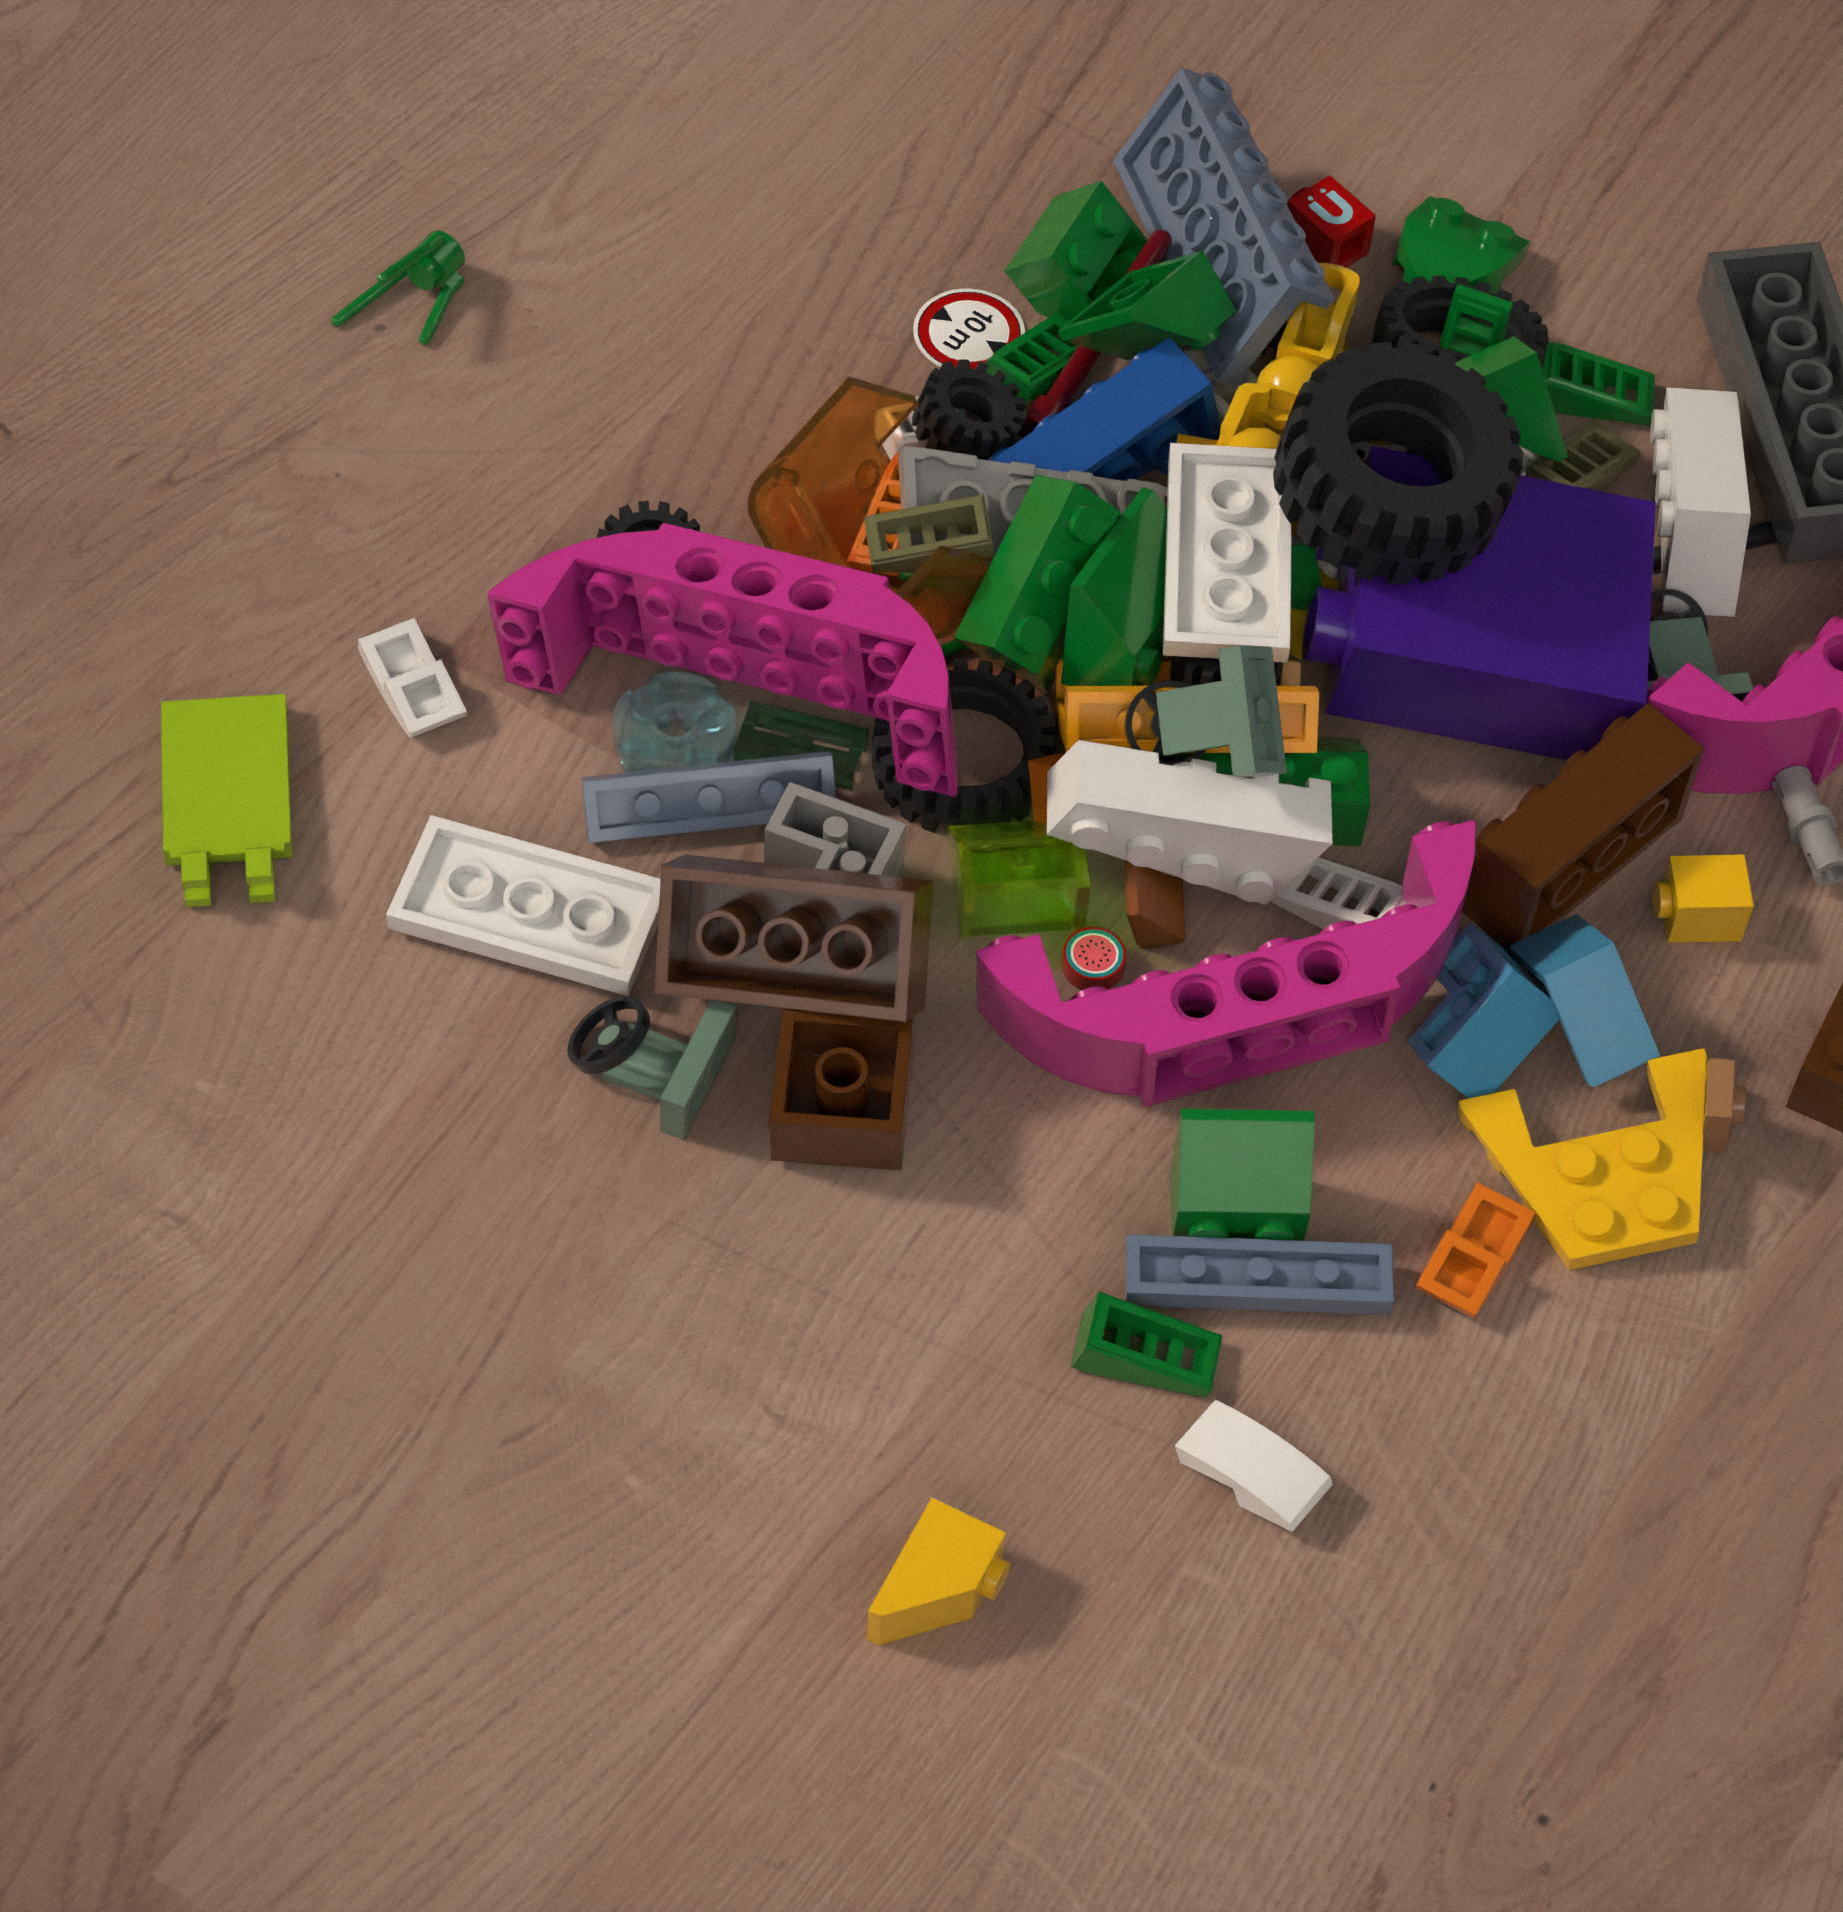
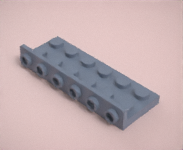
(1210, 187)

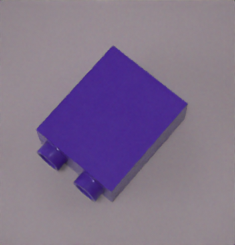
(1516, 649)

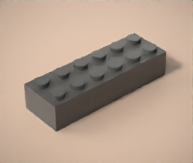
(1781, 350)

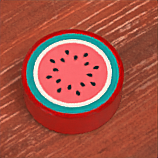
(1093, 958)

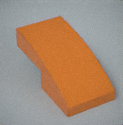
(1476, 1250)

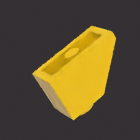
(939, 1575)

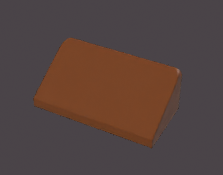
(1154, 906)

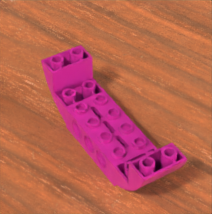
(739, 618)
(1772, 729)
(1239, 1012)

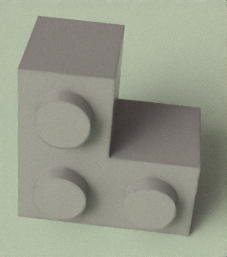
(833, 835)

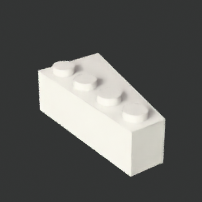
(1700, 498)

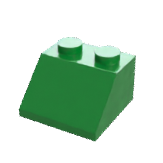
(1151, 304)
(1242, 1174)

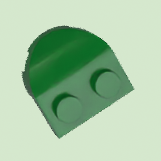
(1453, 243)

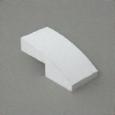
(411, 678)
(1258, 1464)

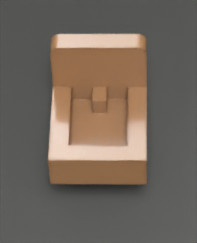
(1722, 1104)

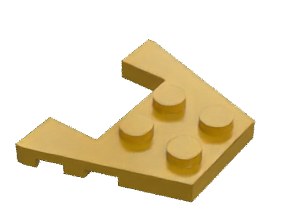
(1611, 1189)

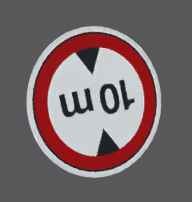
(965, 326)

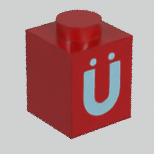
(1334, 222)

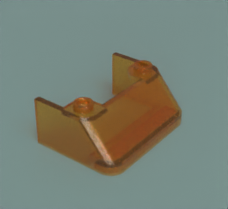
(824, 483)

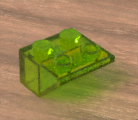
(1016, 879)

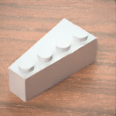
(1188, 819)

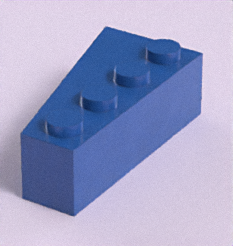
(1125, 422)

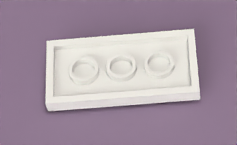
(1225, 553)
(527, 905)

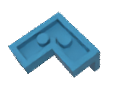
(1589, 997)
(1486, 1020)

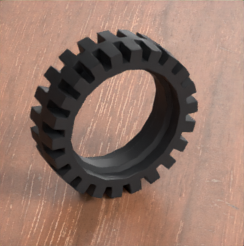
(1425, 308)
(976, 803)

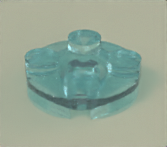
(666, 699)

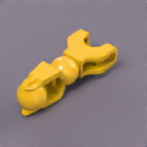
(1310, 338)

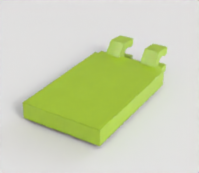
(226, 790)

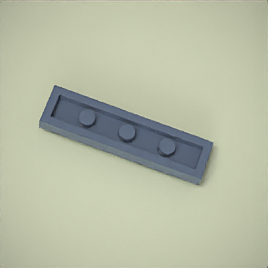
(697, 796)
(1259, 1274)

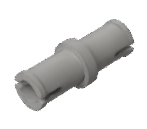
(1810, 824)

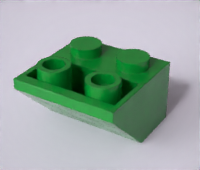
(1075, 251)

